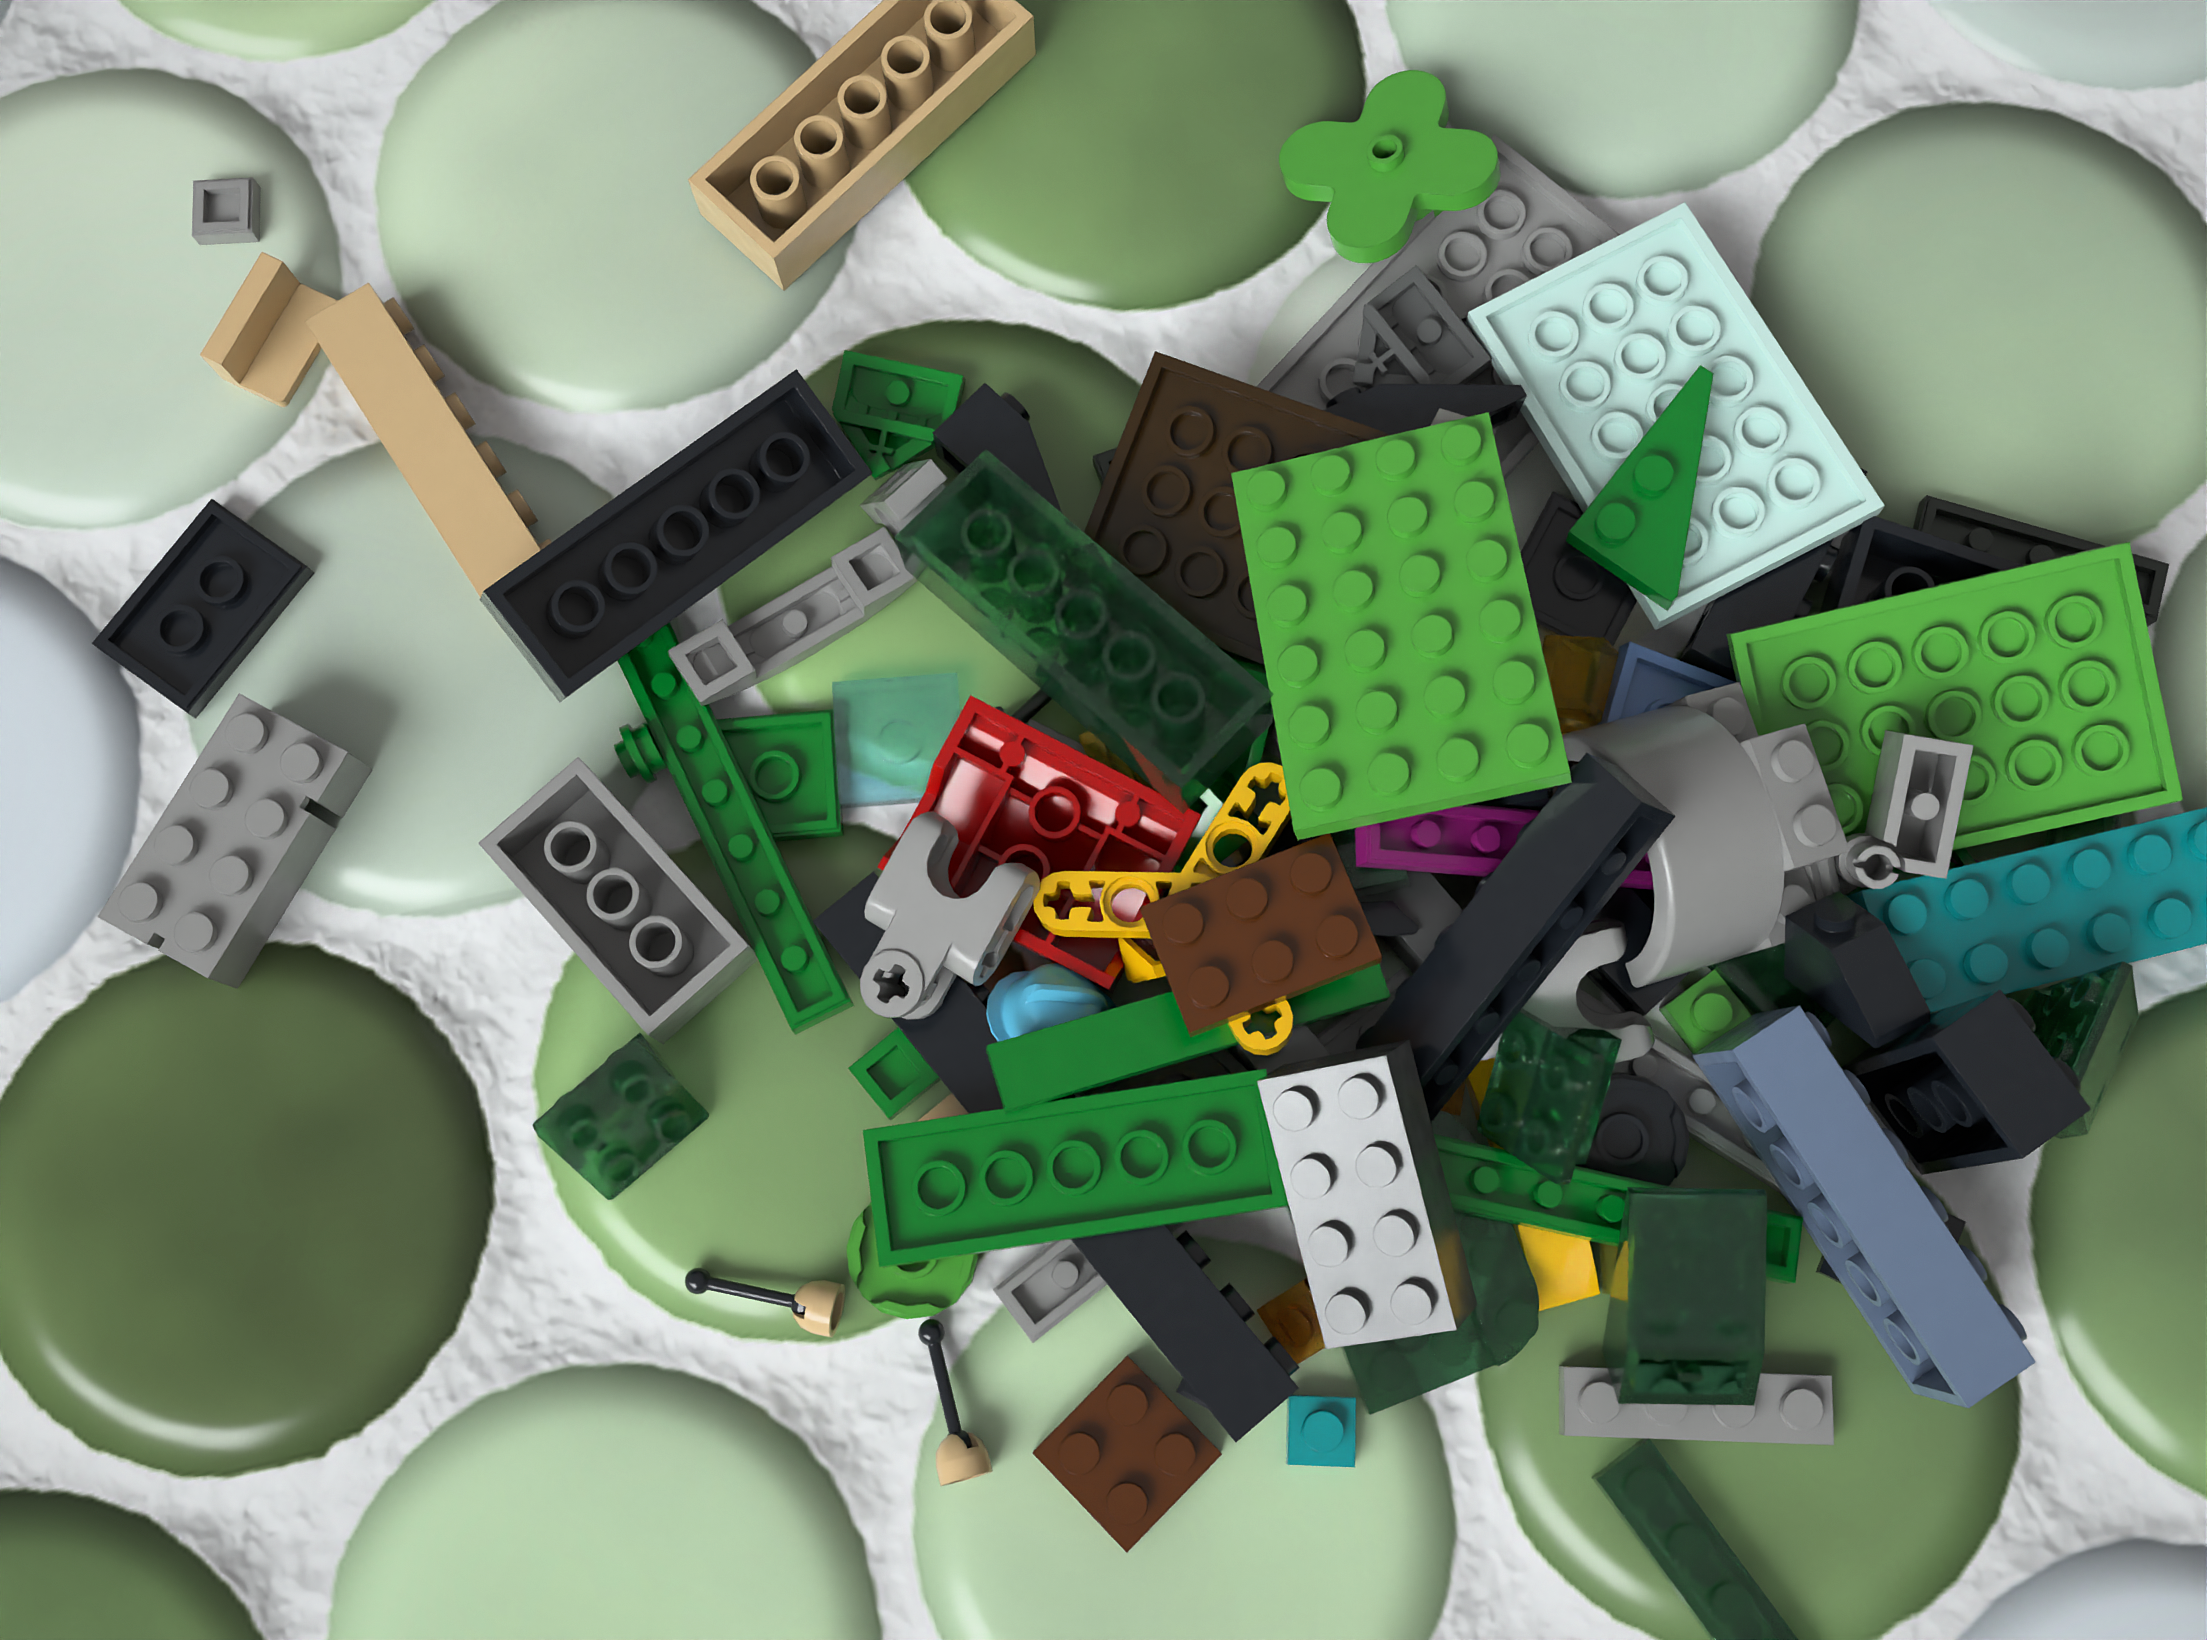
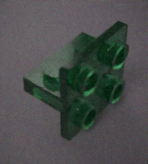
(1547, 1093)
(621, 1118)

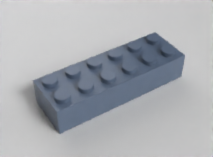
(1865, 1207)

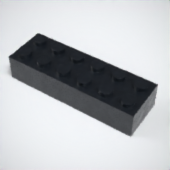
(675, 536)

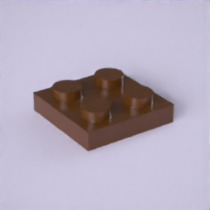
(1127, 1453)

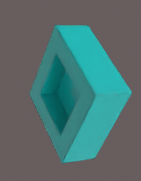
(1321, 1431)

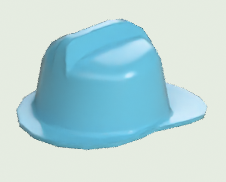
(1041, 1000)

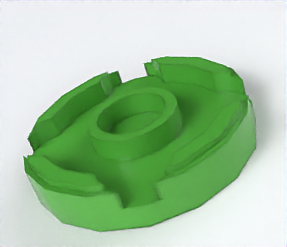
(905, 1289)

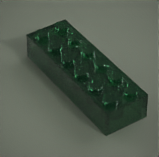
(1085, 630)

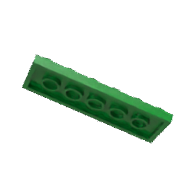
(1071, 1169)

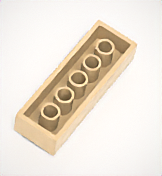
(858, 126)

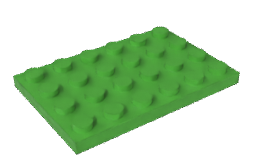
(1397, 629)
(2024, 663)

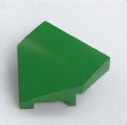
(892, 408)

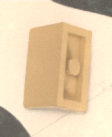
(264, 333)

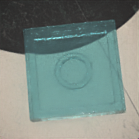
(891, 736)

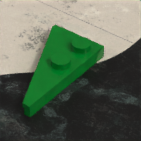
(1644, 511)

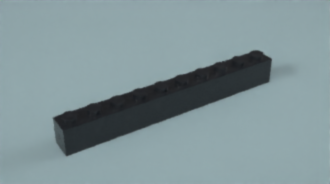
(1146, 1268)

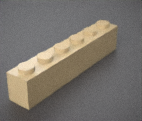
(427, 435)

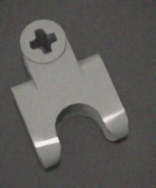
(931, 929)
(1560, 1005)

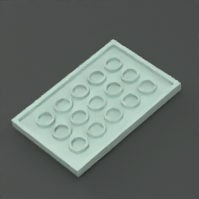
(1611, 348)

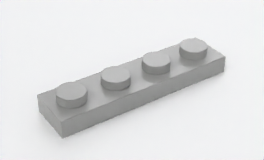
(1784, 1411)

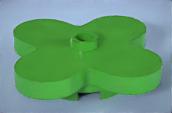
(1389, 166)

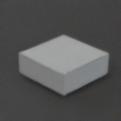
(226, 211)

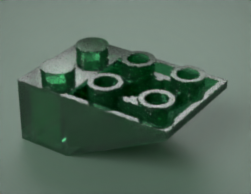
(2088, 1028)
(1688, 1297)

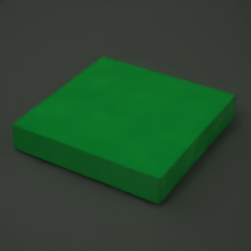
(790, 771)

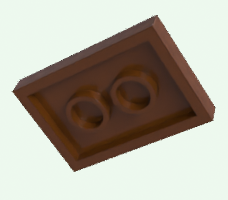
(1260, 935)

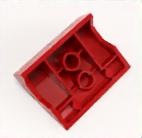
(1053, 810)

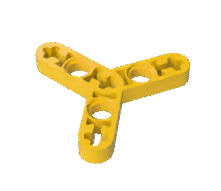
(1198, 869)

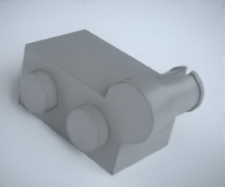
(1910, 811)

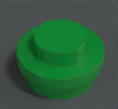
(639, 752)

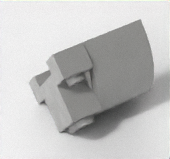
(1741, 831)

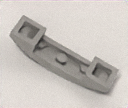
(795, 624)

